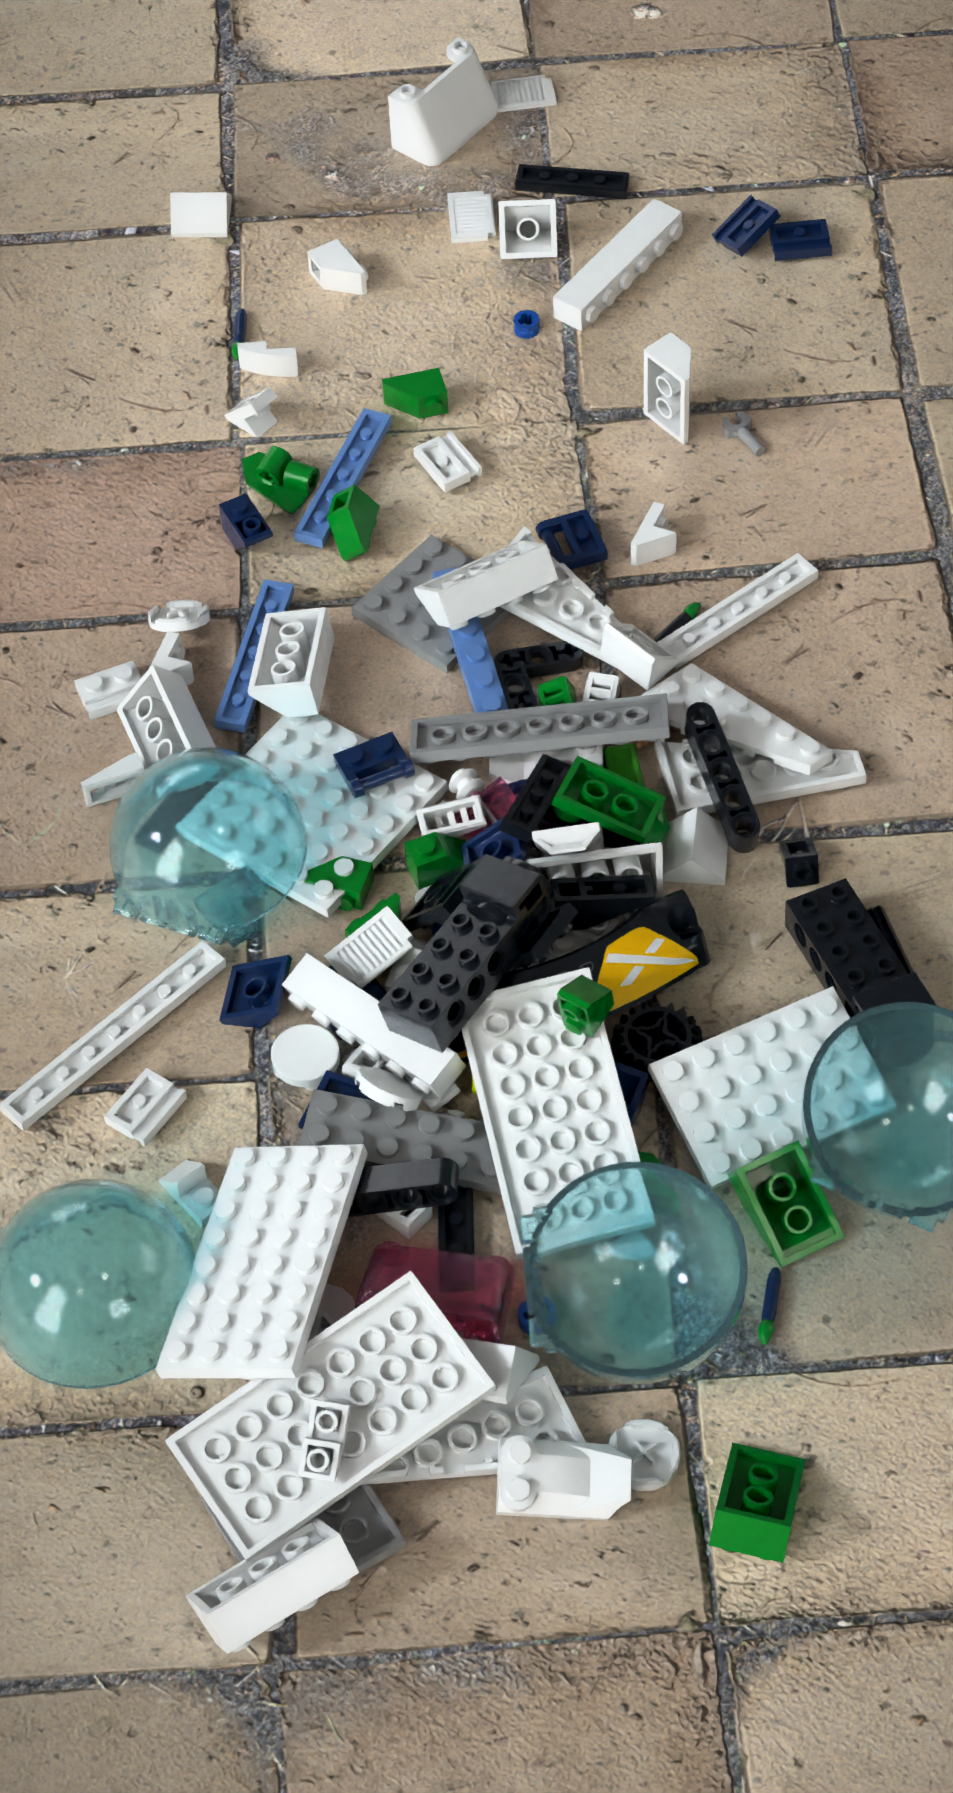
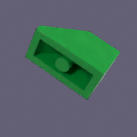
(417, 393)
(432, 856)

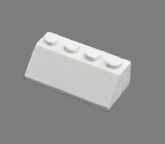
(487, 584)
(292, 661)
(162, 716)
(621, 861)
(273, 1585)

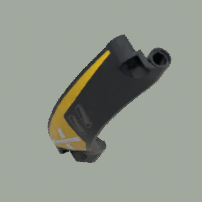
(633, 960)

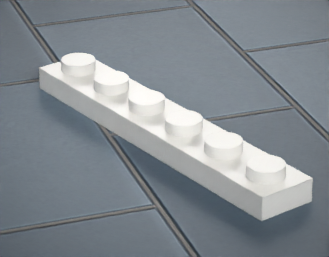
(739, 609)

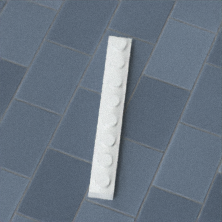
(112, 1035)

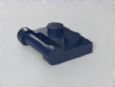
(580, 536)
(372, 762)

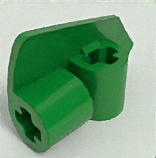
(280, 478)

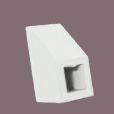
(337, 269)

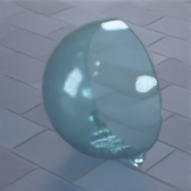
(205, 843)
(884, 1112)
(634, 1272)
(91, 1282)

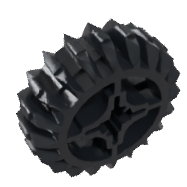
(646, 1029)

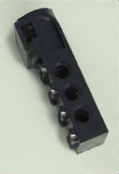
(849, 950)
(470, 953)

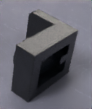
(799, 862)

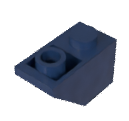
(243, 522)

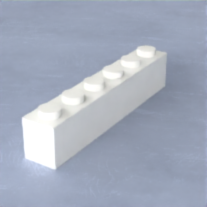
(617, 265)
(360, 1020)

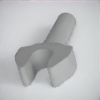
(741, 430)

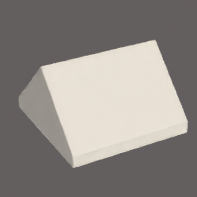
(200, 214)
(527, 229)
(636, 654)
(695, 850)
(505, 1365)

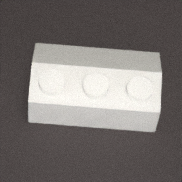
(668, 385)

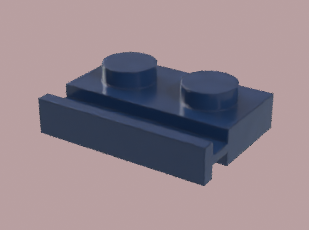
(746, 225)
(800, 239)

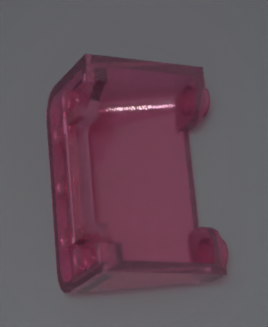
(465, 1287)

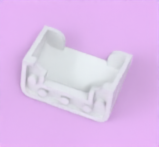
(447, 113)

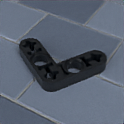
(519, 674)

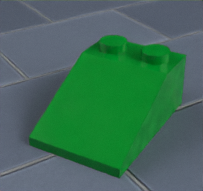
(785, 1204)
(757, 1502)

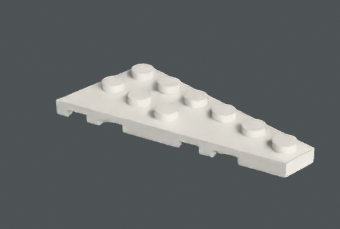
(565, 608)
(741, 720)
(760, 775)
(471, 1440)

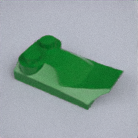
(611, 800)

